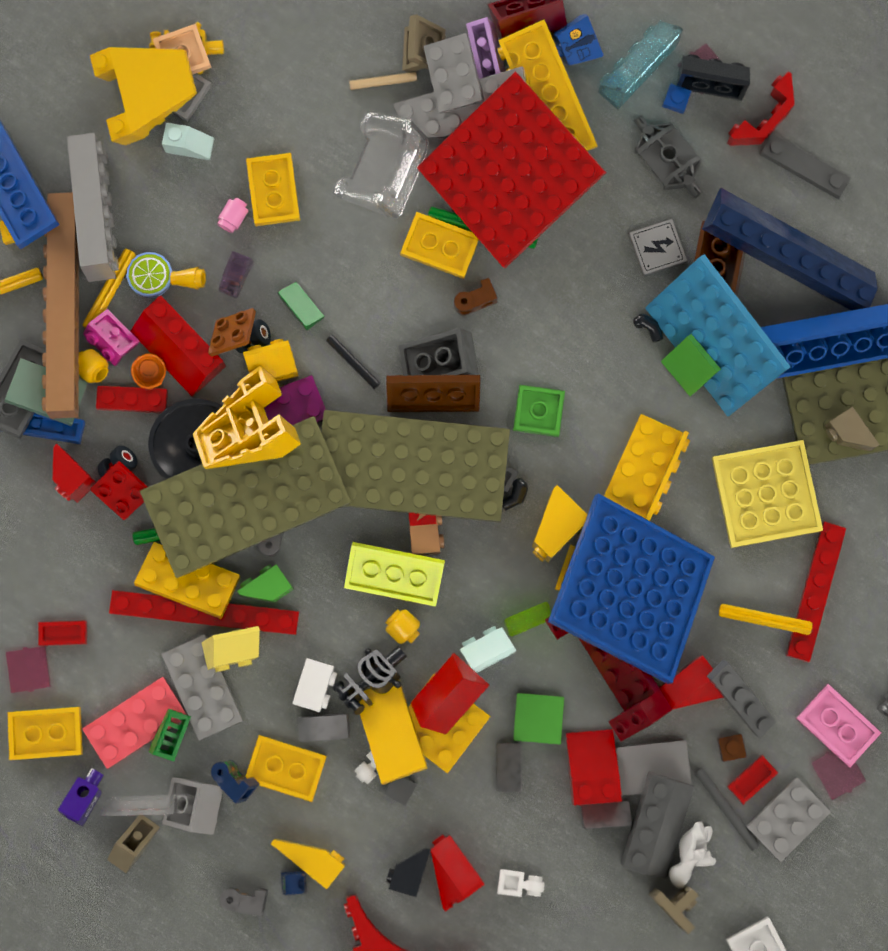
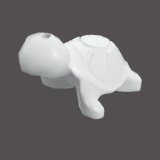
(692, 853)

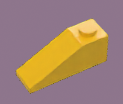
(315, 861)

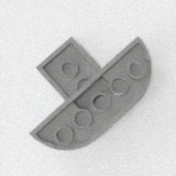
(455, 88)

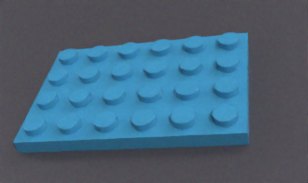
(708, 309)

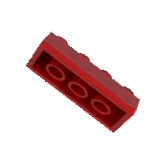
(178, 345)

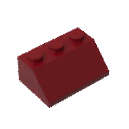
(516, 15)

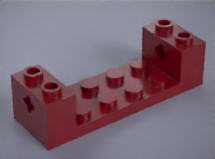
(632, 687)

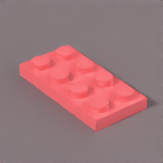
(132, 723)

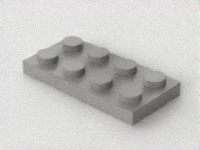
(201, 690)

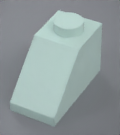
(187, 141)

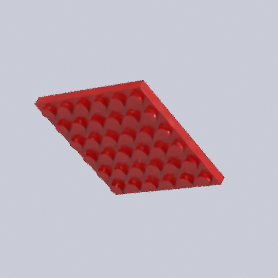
(511, 170)

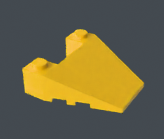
(150, 86)
(241, 427)

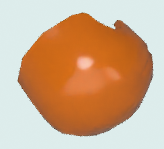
(148, 371)

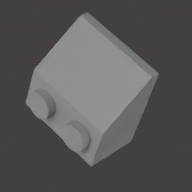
(196, 806)

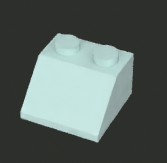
(487, 650)

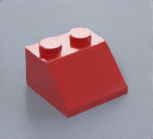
(69, 476)

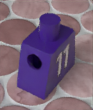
(77, 807)

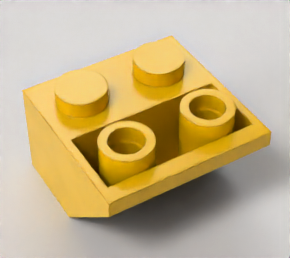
(274, 358)

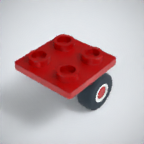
(117, 484)

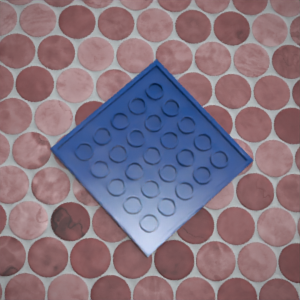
(632, 589)

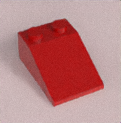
(593, 767)

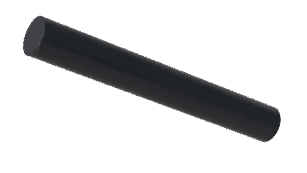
(353, 362)

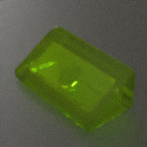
(527, 619)

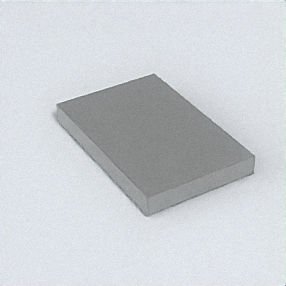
(665, 759)

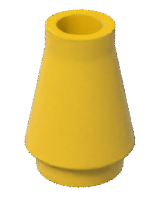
(190, 278)

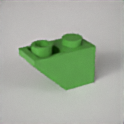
(268, 586)

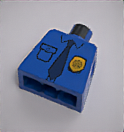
(577, 41)

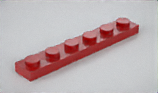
(817, 589)

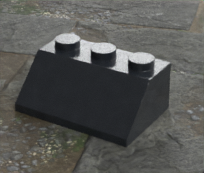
(713, 77)

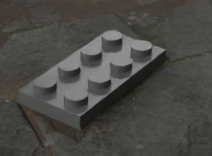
(12, 418)

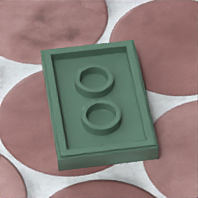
(27, 389)

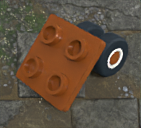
(238, 333)

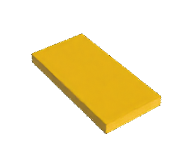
(392, 735)

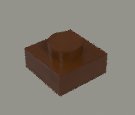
(731, 747)

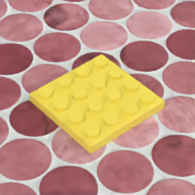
(767, 494)

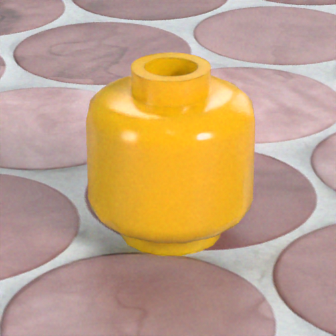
(92, 366)
(402, 626)

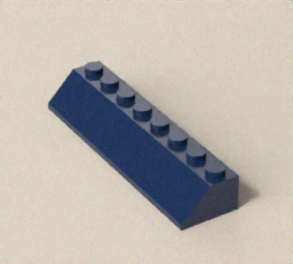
(790, 251)

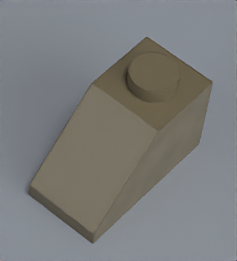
(851, 431)
(133, 843)

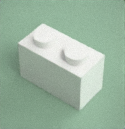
(314, 685)

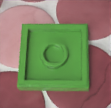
(690, 365)
(539, 410)
(538, 718)

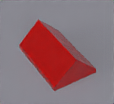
(448, 695)

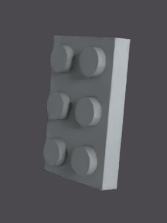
(788, 819)

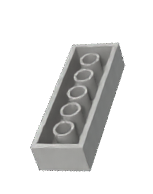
(92, 207)

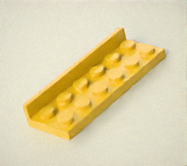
(547, 76)
(646, 466)

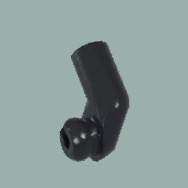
(650, 324)
(518, 495)

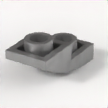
(323, 727)

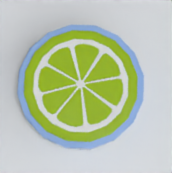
(149, 274)

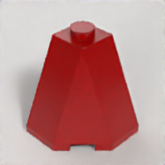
(691, 685)
(453, 872)

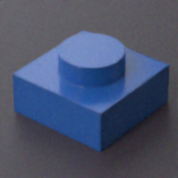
(676, 98)

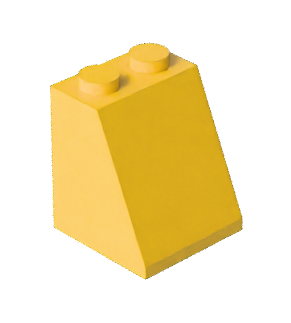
(558, 525)

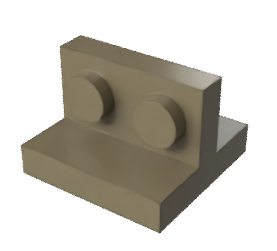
(416, 35)
(681, 901)

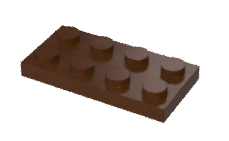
(433, 393)

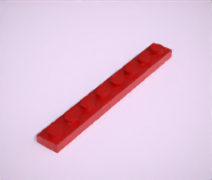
(234, 616)

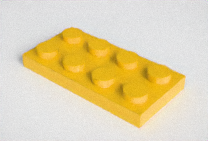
(204, 589)

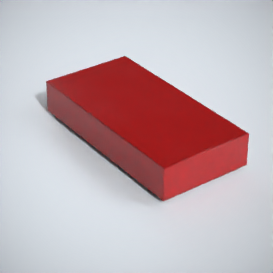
(62, 633)
(752, 779)

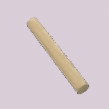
(384, 80)

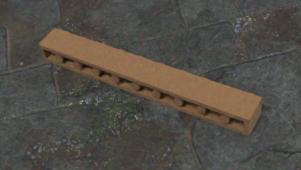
(61, 312)

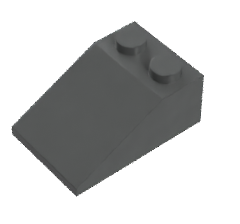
(440, 354)

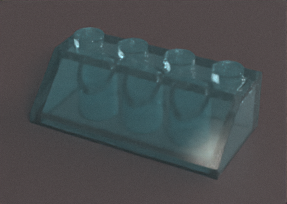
(640, 63)

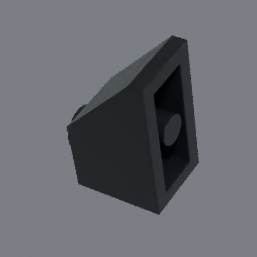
(408, 873)

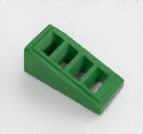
(162, 731)

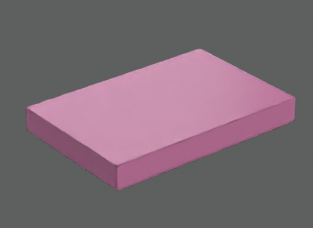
(838, 725)

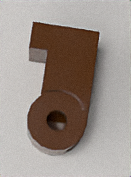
(475, 300)

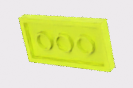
(394, 574)

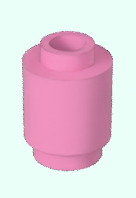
(232, 215)

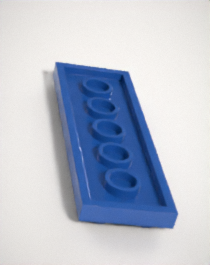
(21, 200)

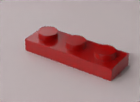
(131, 399)

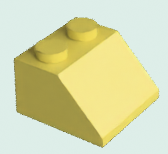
(231, 648)

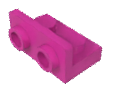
(110, 337)

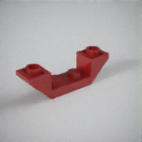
(747, 134)

